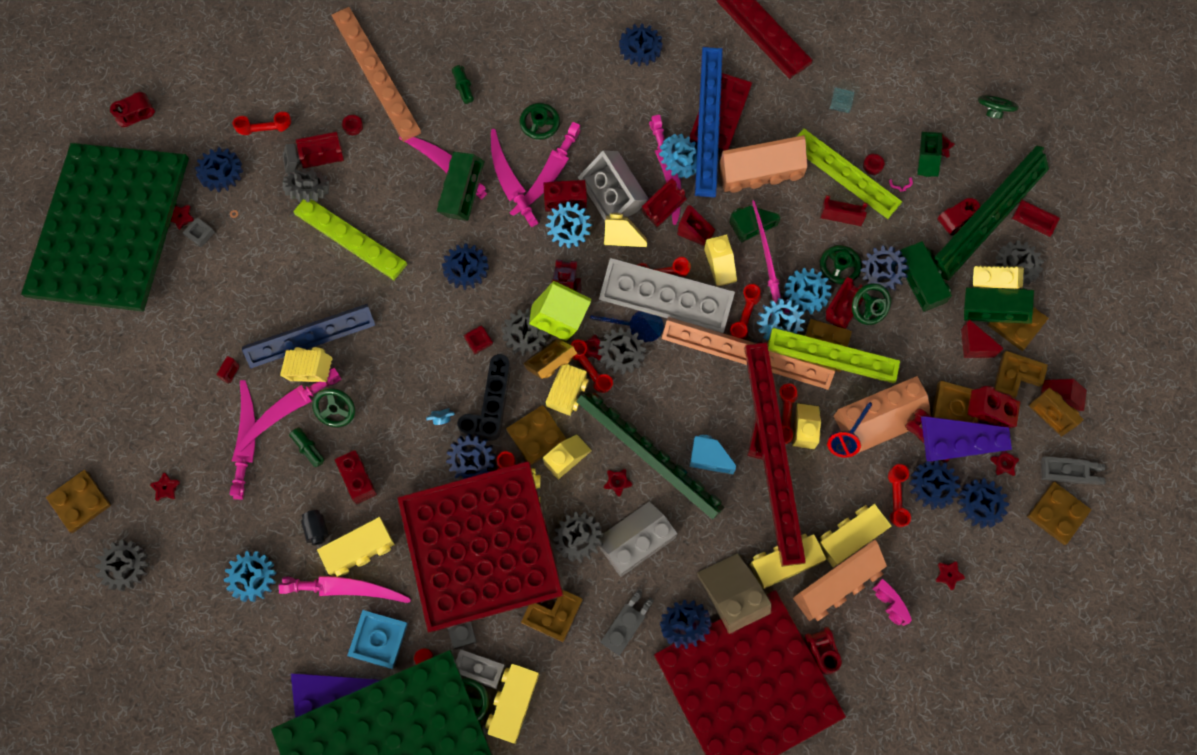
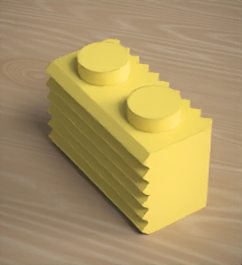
(998, 276)
(306, 365)
(566, 389)

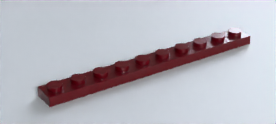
(774, 455)

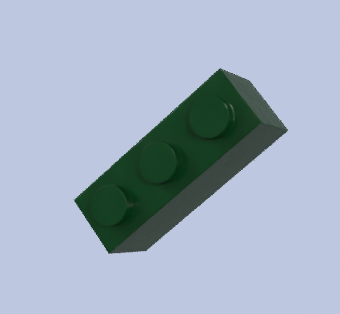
(460, 186)
(925, 277)
(999, 305)

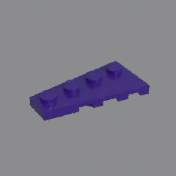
(958, 439)
(316, 691)

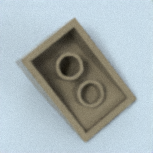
(735, 593)

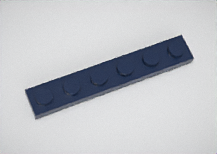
(308, 335)

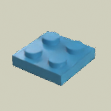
(377, 639)

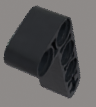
(490, 397)

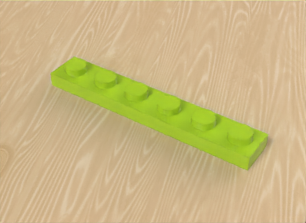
(850, 176)
(350, 238)
(833, 355)

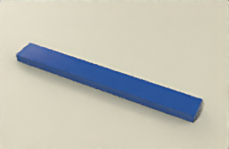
(708, 122)

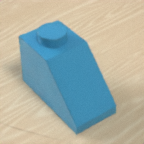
(710, 455)

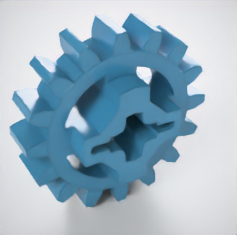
(679, 155)
(565, 215)
(808, 281)
(789, 317)
(251, 586)

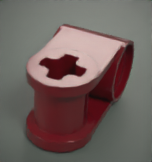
(134, 109)
(958, 215)
(824, 649)

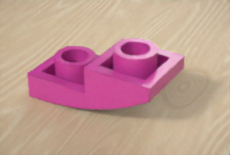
(897, 608)

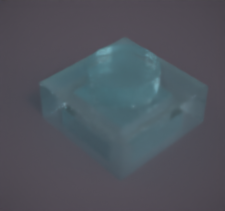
(842, 100)

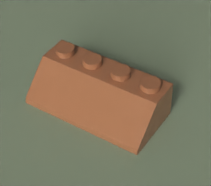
(763, 164)
(887, 415)
(841, 581)

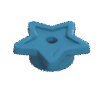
(440, 417)

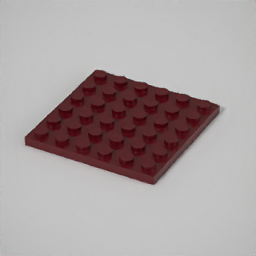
(479, 547)
(751, 687)

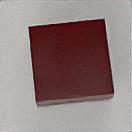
(478, 339)
(228, 370)

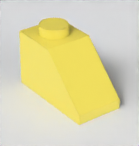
(622, 232)
(721, 260)
(807, 426)
(566, 456)

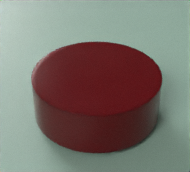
(352, 125)
(873, 164)

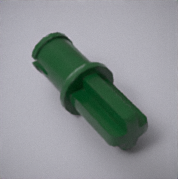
(462, 84)
(307, 447)

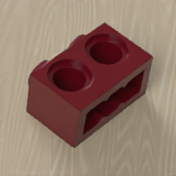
(564, 192)
(993, 407)
(355, 477)

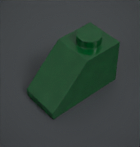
(930, 154)
(745, 222)

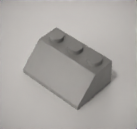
(613, 185)
(636, 538)

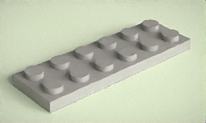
(666, 295)

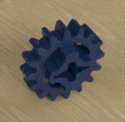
(631, 49)
(219, 169)
(457, 261)
(890, 263)
(464, 452)
(941, 477)
(986, 511)
(676, 630)

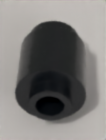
(314, 527)

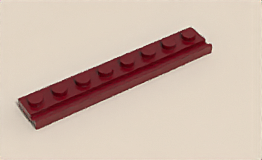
(768, 35)

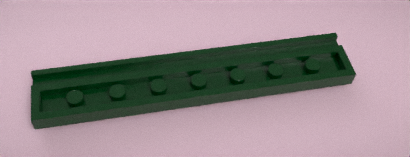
(992, 213)
(656, 459)

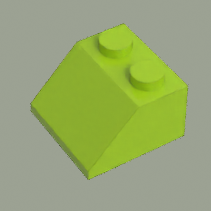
(559, 311)

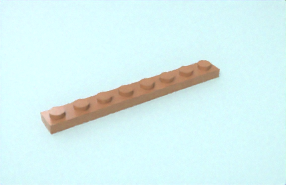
(376, 74)
(733, 349)

